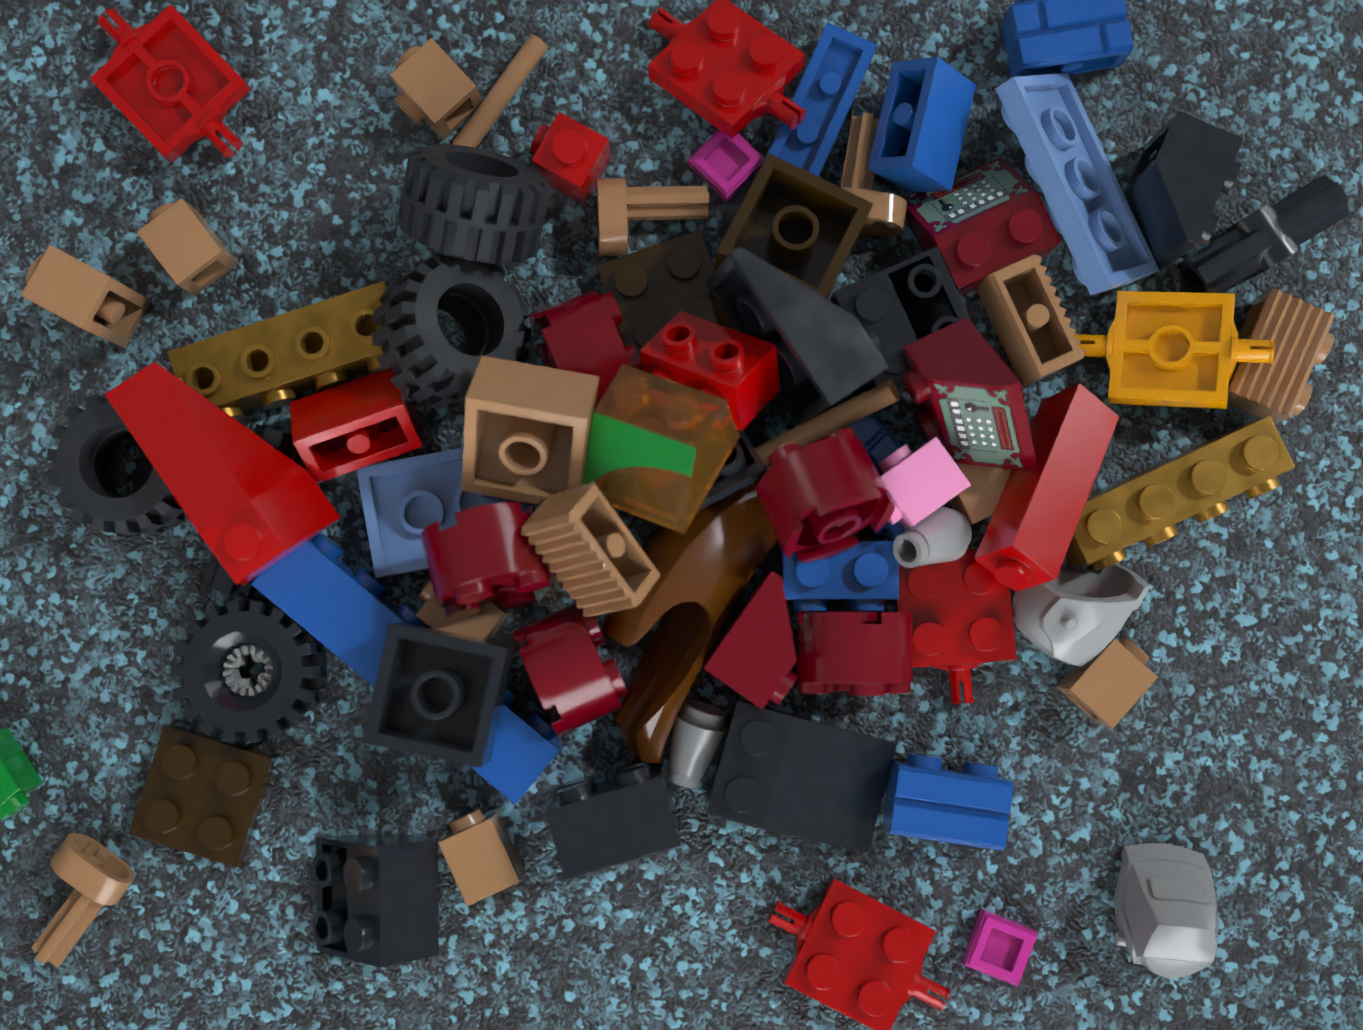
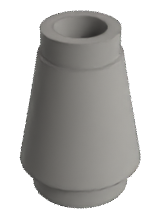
(935, 539)
(694, 741)

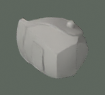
(1078, 611)
(1166, 909)

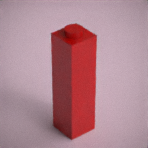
(1045, 504)

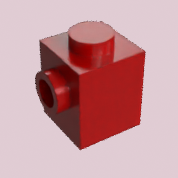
(570, 156)

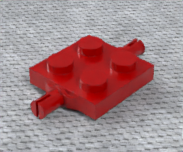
(727, 67)
(170, 83)
(957, 618)
(858, 956)

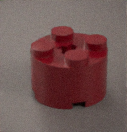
(585, 338)
(823, 496)
(484, 560)
(854, 652)
(568, 668)

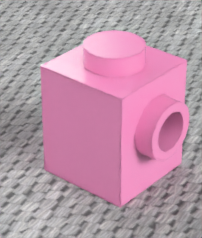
(920, 481)

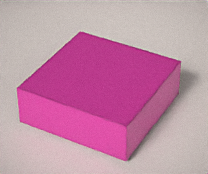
(726, 163)
(999, 947)

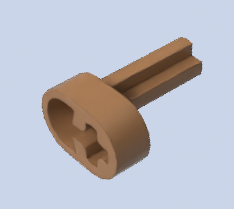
(620, 203)
(888, 209)
(98, 881)

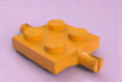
(1173, 349)

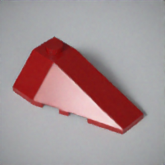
(229, 481)

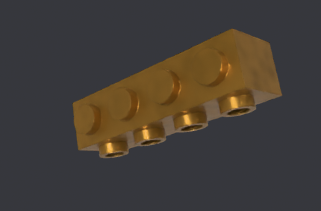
(285, 353)
(1176, 489)

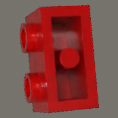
(715, 362)
(354, 425)

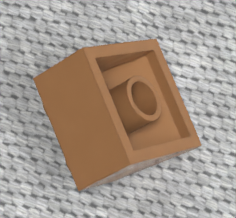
(526, 430)

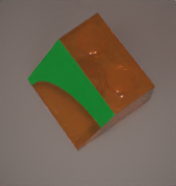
(657, 447)

